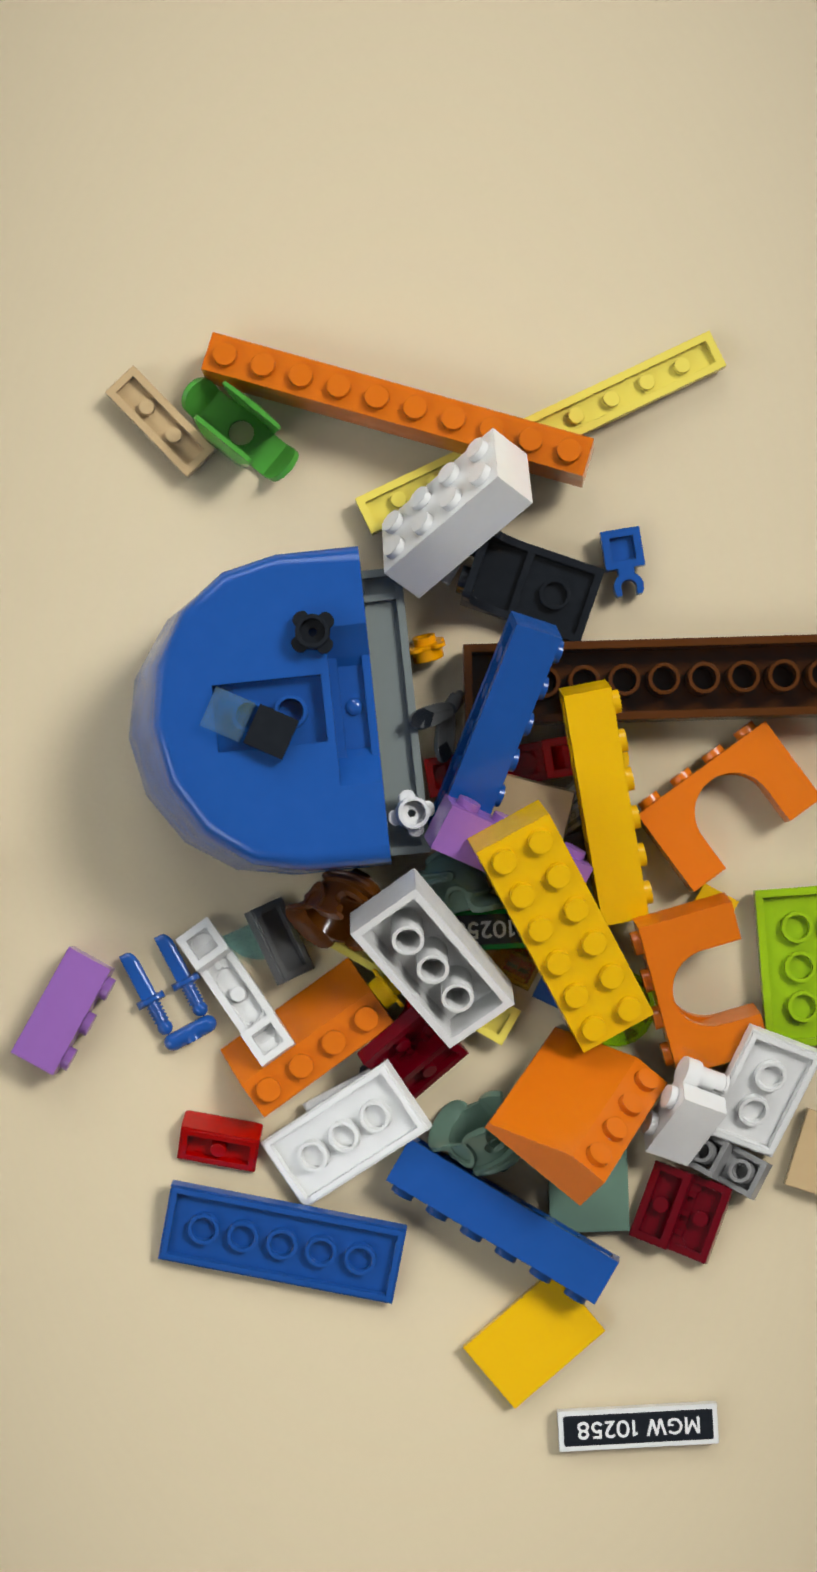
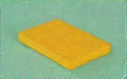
(533, 1340)

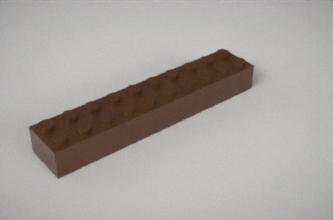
(677, 677)

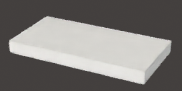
(346, 1133)

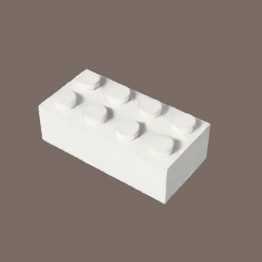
(456, 512)
(431, 958)

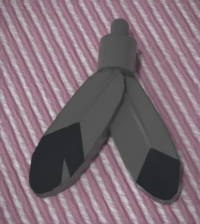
(443, 717)

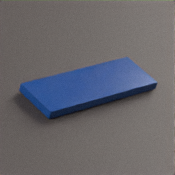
(282, 1241)

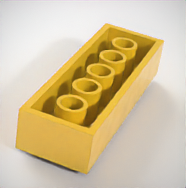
(560, 925)

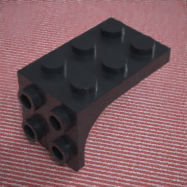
(532, 582)

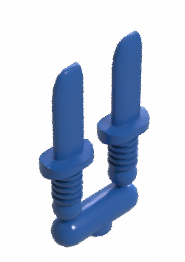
(150, 999)

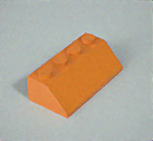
(326, 1024)

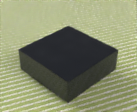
(271, 732)

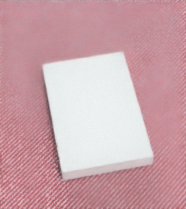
(764, 1088)

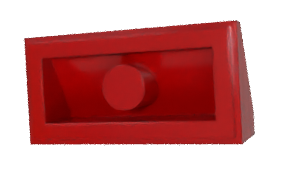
(219, 1140)

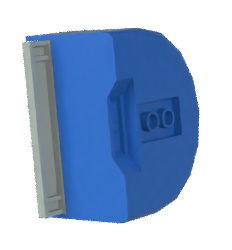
(353, 739)

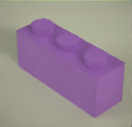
(64, 1011)

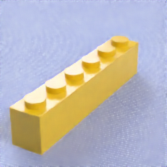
(604, 800)

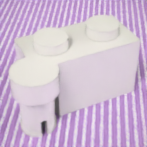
(686, 1112)

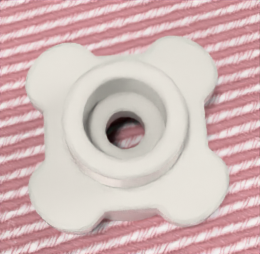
(422, 810)

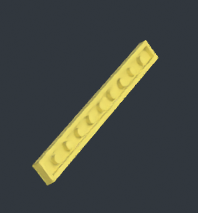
(577, 414)

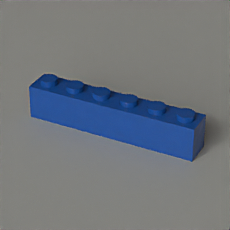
(502, 711)
(503, 1220)

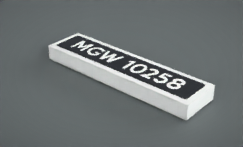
(637, 1426)

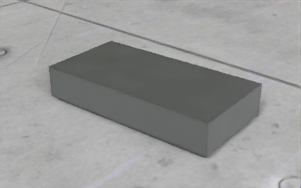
(279, 941)

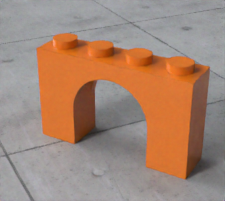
(755, 756)
(665, 943)

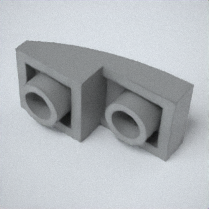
(731, 1166)

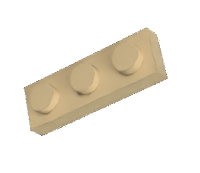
(160, 421)

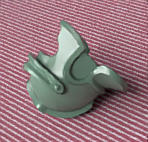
(459, 884)
(462, 1134)

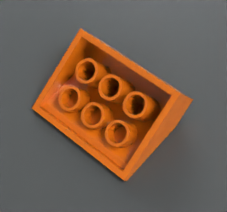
(576, 1112)

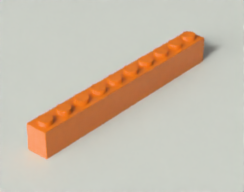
(390, 406)

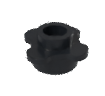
(305, 622)

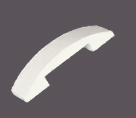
(236, 991)

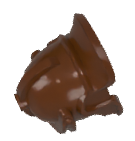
(327, 907)

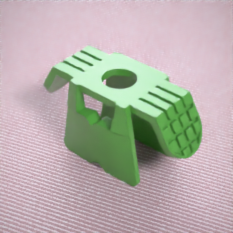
(216, 414)

